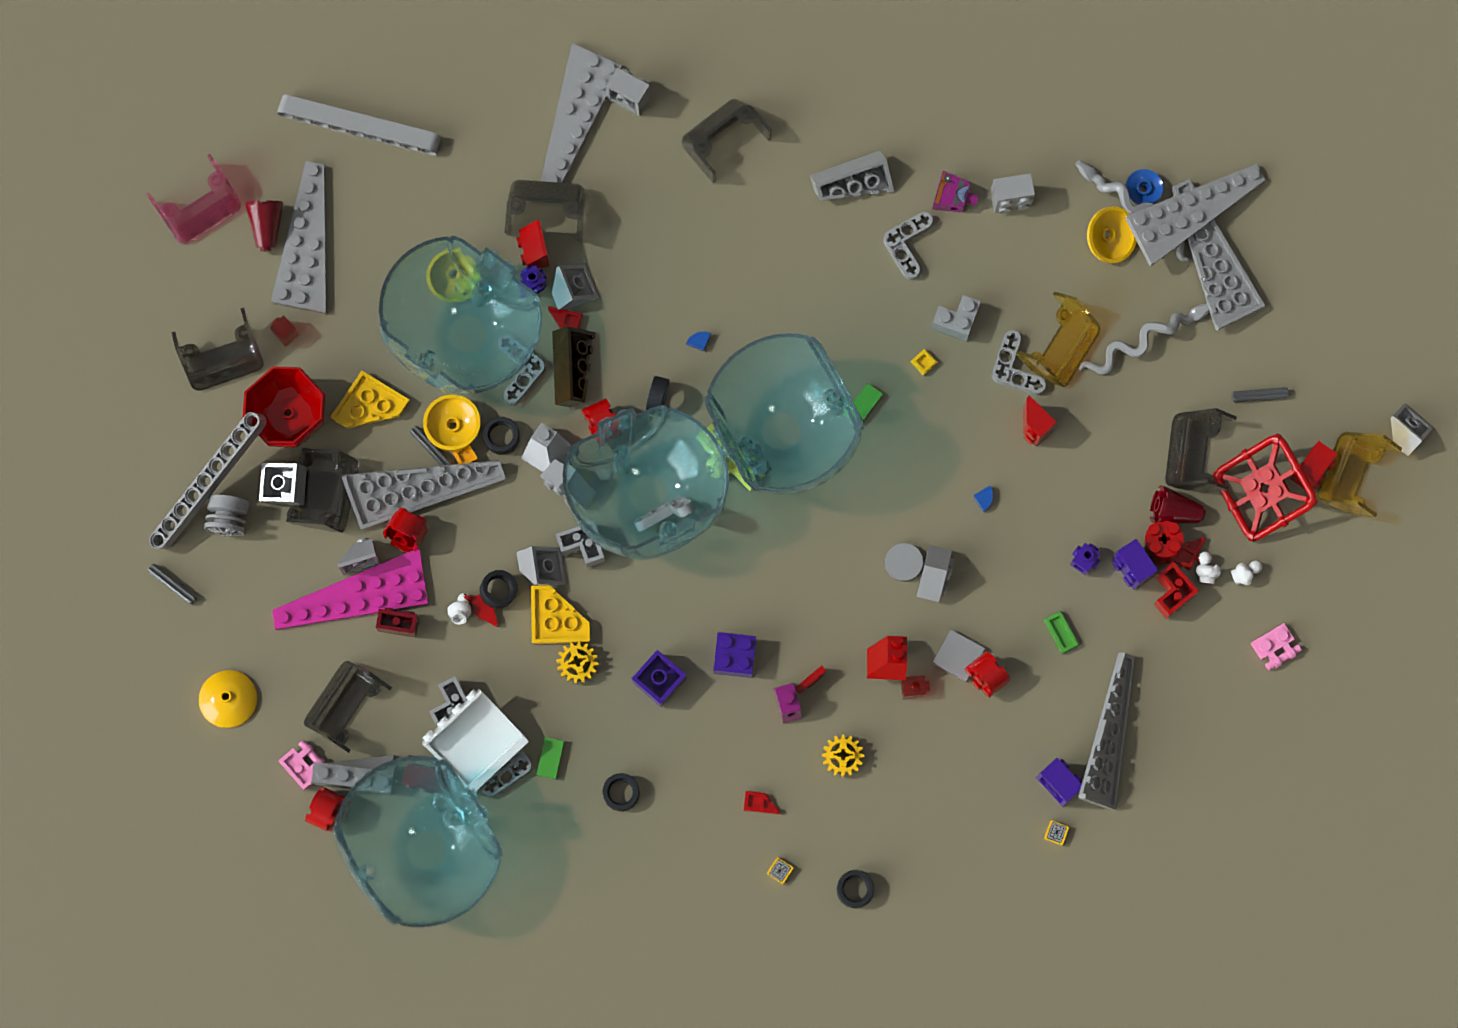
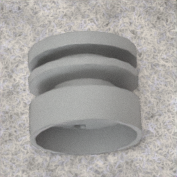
(226, 510)

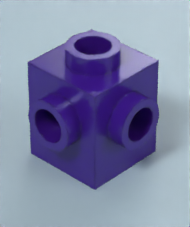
(538, 283)
(1083, 564)

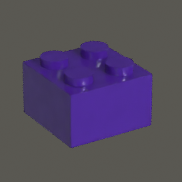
(1134, 564)
(734, 655)
(659, 678)
(1060, 781)

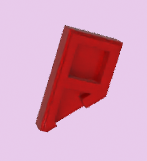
(565, 317)
(1190, 553)
(484, 611)
(811, 679)
(759, 803)

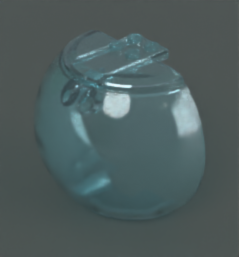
(458, 316)
(784, 414)
(637, 467)
(417, 858)

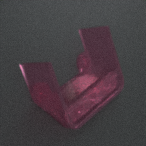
(204, 212)

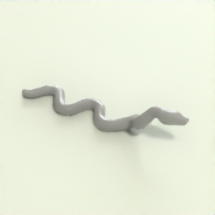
(1090, 174)
(1194, 314)

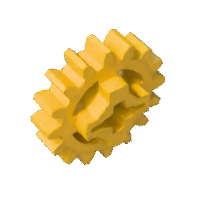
(586, 659)
(842, 763)

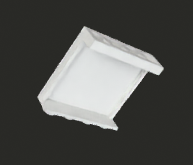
(475, 740)

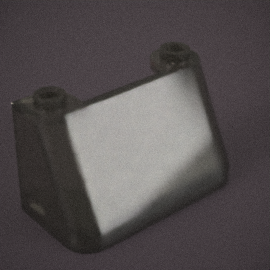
(326, 497)

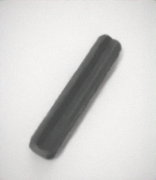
(1260, 394)
(434, 451)
(172, 584)

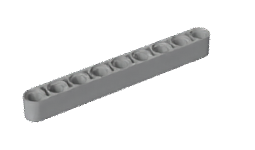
(359, 125)
(216, 477)

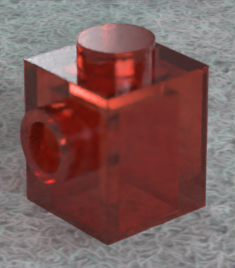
(283, 330)
(914, 687)

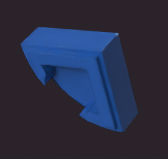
(699, 340)
(984, 498)

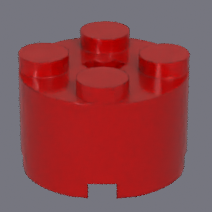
(597, 412)
(406, 530)
(1167, 532)
(987, 674)
(324, 809)

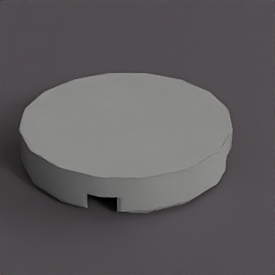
(903, 562)

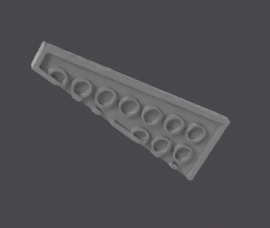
(577, 109)
(1174, 220)
(303, 261)
(1223, 279)
(381, 493)
(1105, 760)

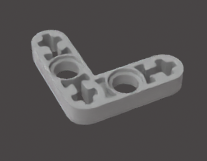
(900, 244)
(528, 372)
(1011, 372)
(679, 506)
(514, 761)

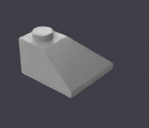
(573, 287)
(1408, 429)
(545, 447)
(359, 556)
(542, 565)

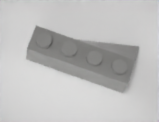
(854, 178)
(345, 773)

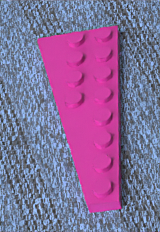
(390, 585)

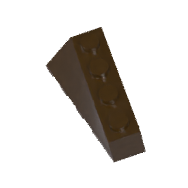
(571, 364)

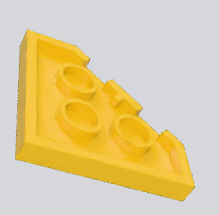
(368, 403)
(555, 619)

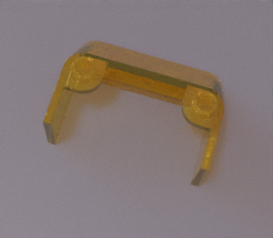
(1068, 345)
(1345, 478)

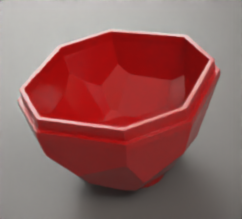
(283, 391)

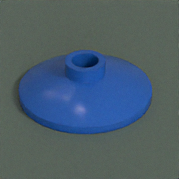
(1147, 179)

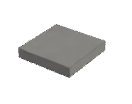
(957, 654)

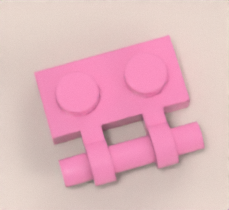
(1271, 642)
(297, 767)

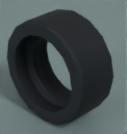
(657, 392)
(501, 450)
(505, 576)
(606, 789)
(840, 889)

